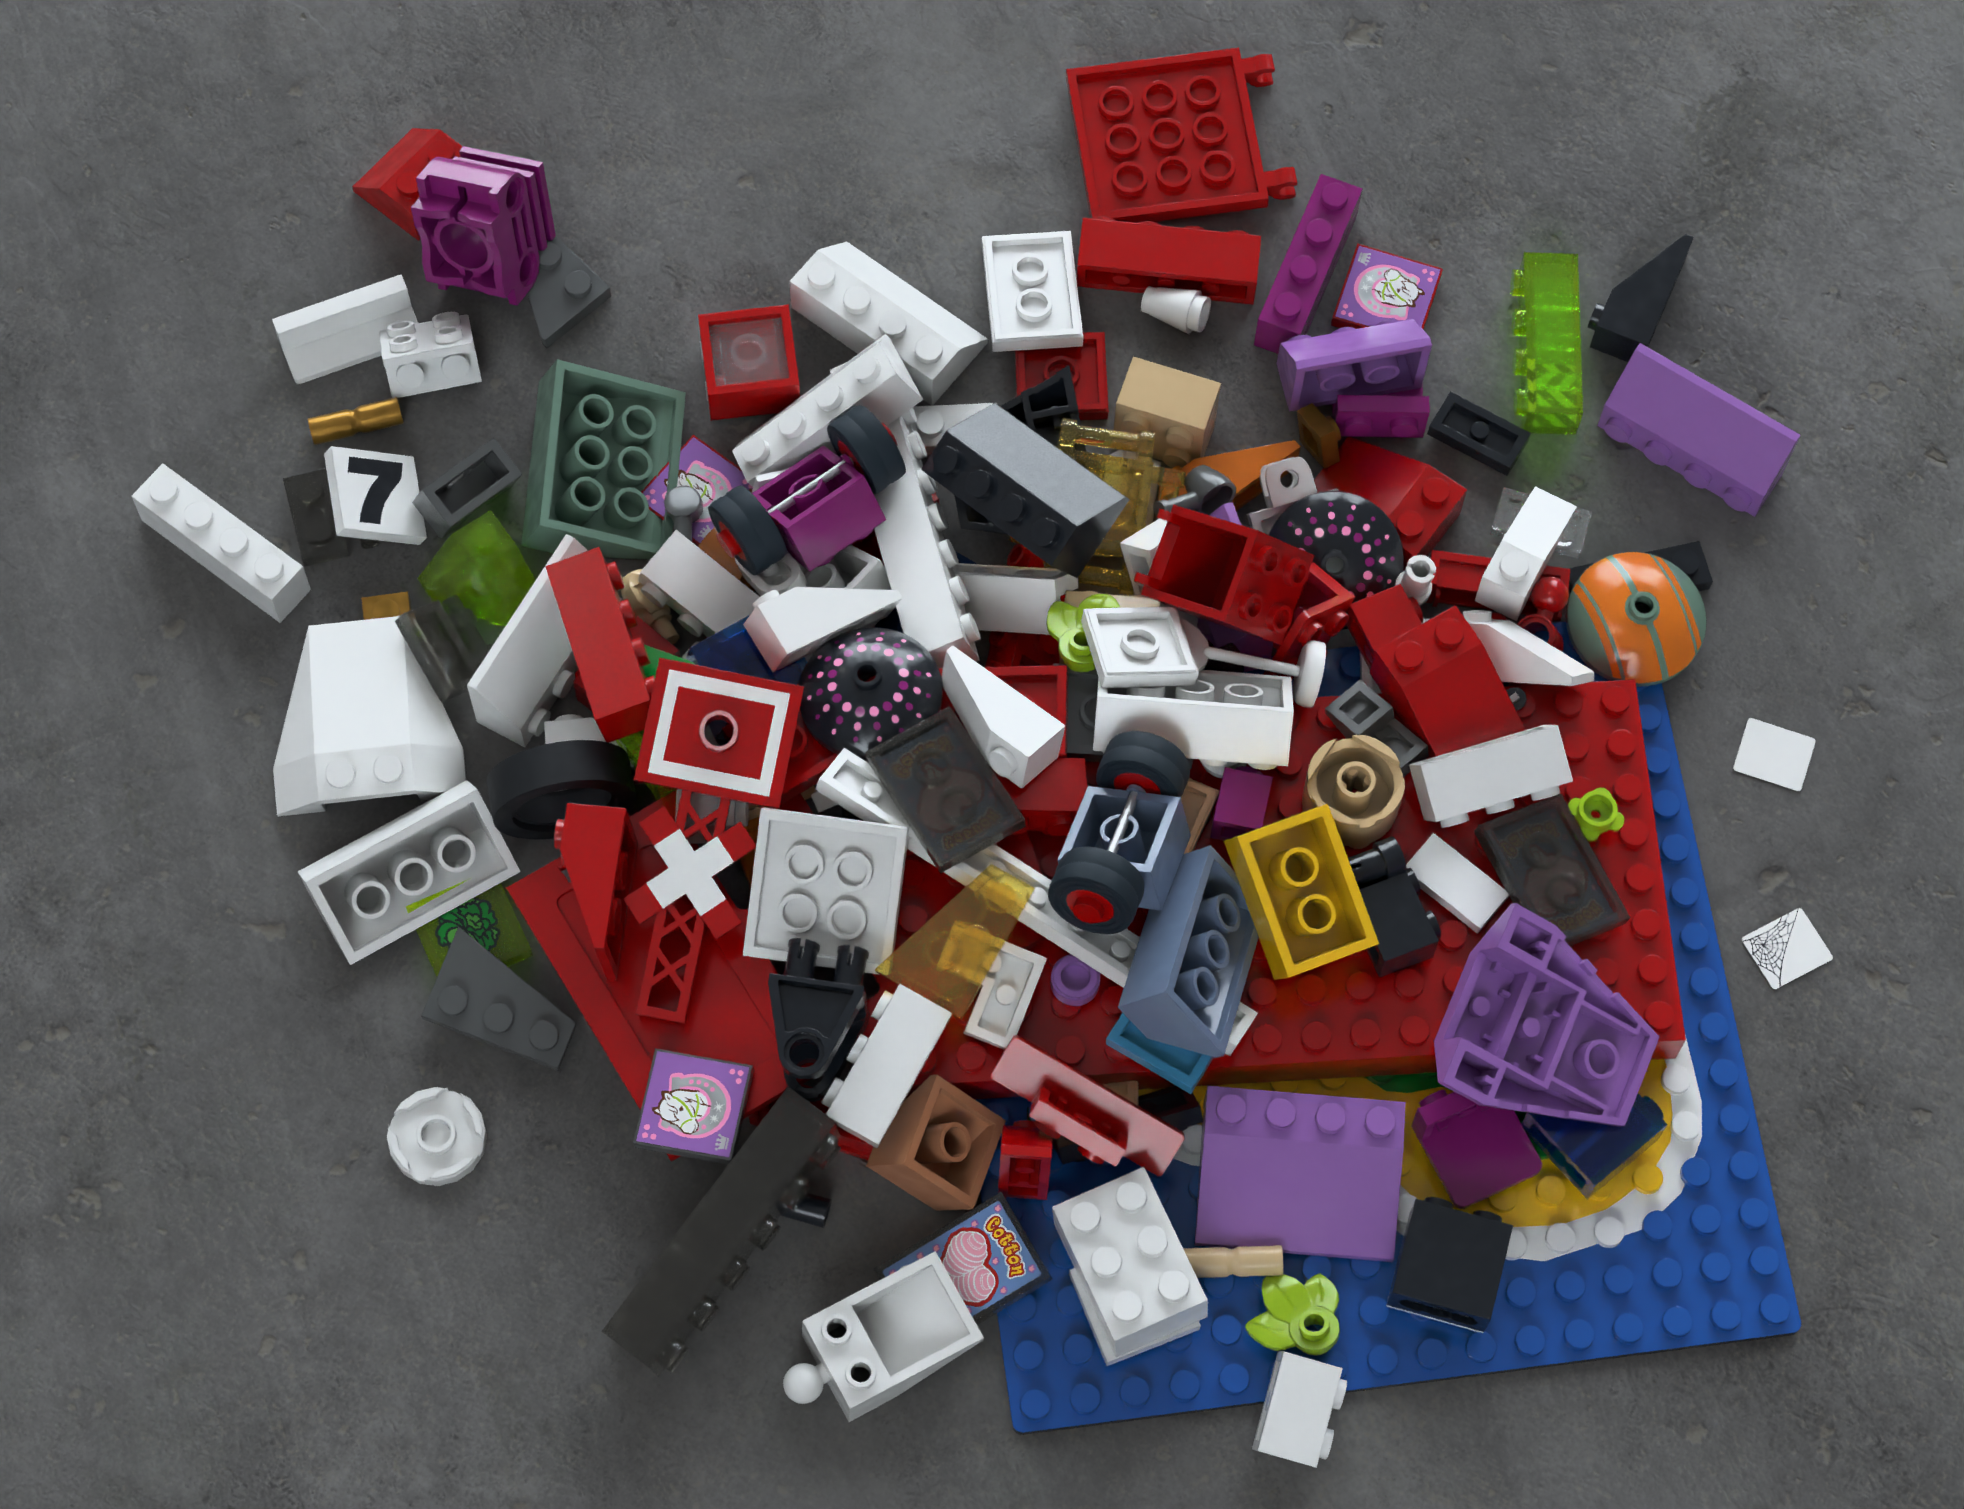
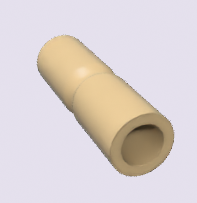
(1240, 1261)

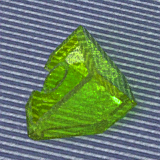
(482, 568)

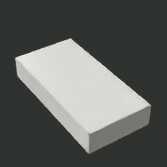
(1457, 883)

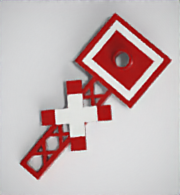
(681, 758)

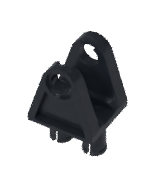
(817, 1017)

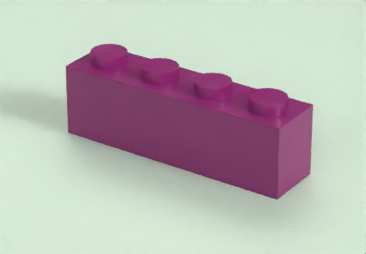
(1308, 263)

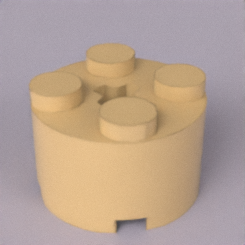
(1360, 765)

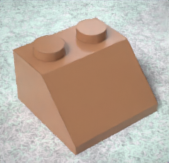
(939, 1146)

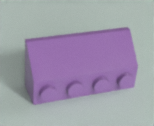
(1698, 430)

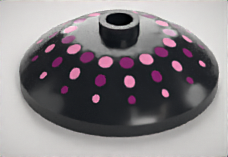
(1345, 528)
(860, 714)

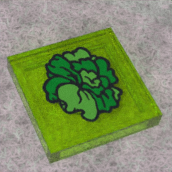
(485, 918)

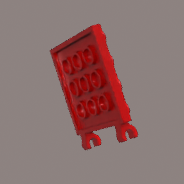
(1173, 136)

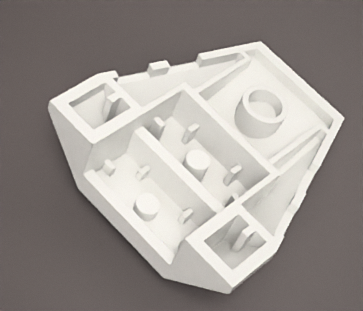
(362, 723)

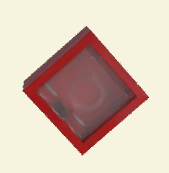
(748, 361)

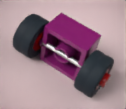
(814, 503)

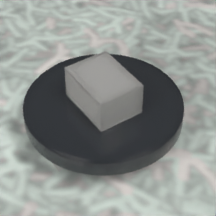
(1517, 697)

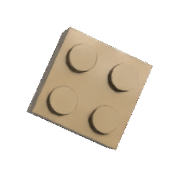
(1172, 405)

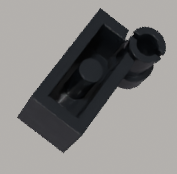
(1392, 901)

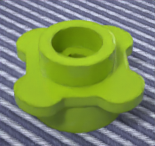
(1602, 802)

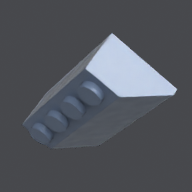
(1192, 958)

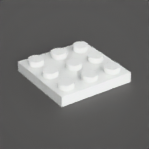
(825, 884)

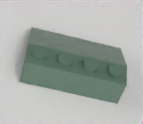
(593, 455)

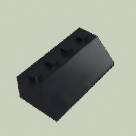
(1026, 487)

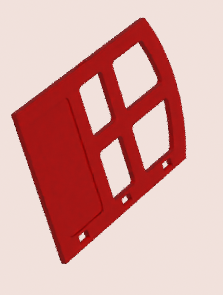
(730, 992)

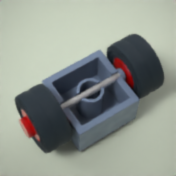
(1124, 836)

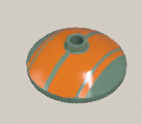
(1621, 640)

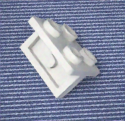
(429, 354)

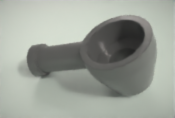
(1205, 492)

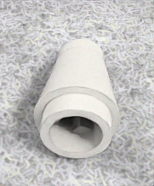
(1177, 307)

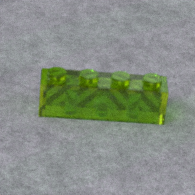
(1548, 343)

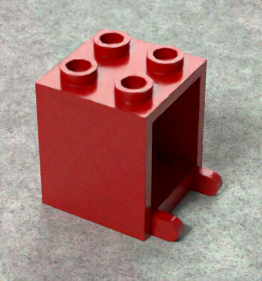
(1226, 574)

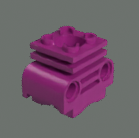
(483, 222)

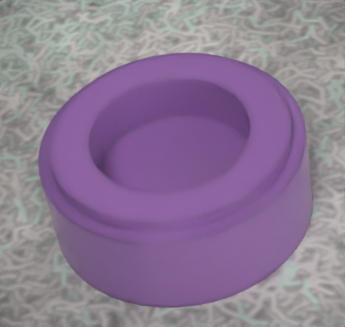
(1074, 981)

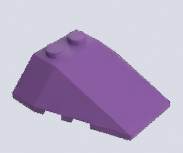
(1541, 1029)

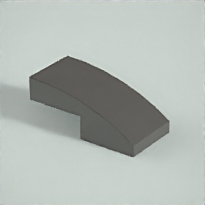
(1366, 713)

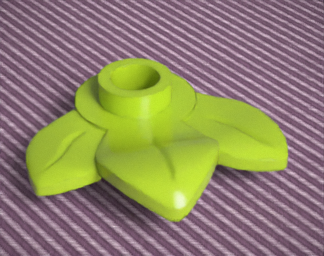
(1066, 627)
(1292, 1309)

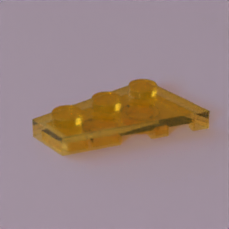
(960, 942)

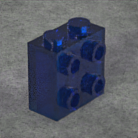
(1592, 1151)

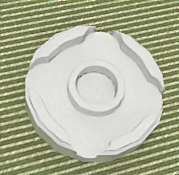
(437, 1136)

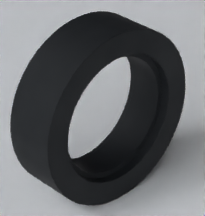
(525, 785)

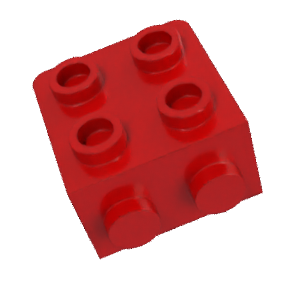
(1316, 617)

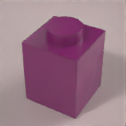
(1240, 802)

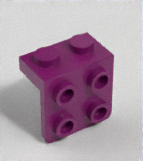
(1382, 415)
(1473, 1147)

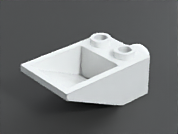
(893, 1329)

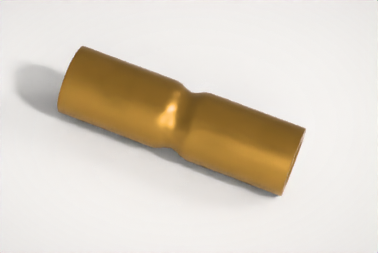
(349, 422)

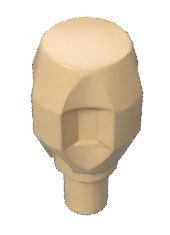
(653, 615)

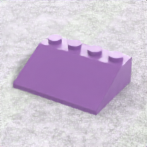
(1300, 1173)

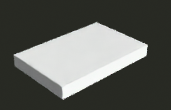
(1032, 291)

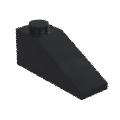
(1638, 303)

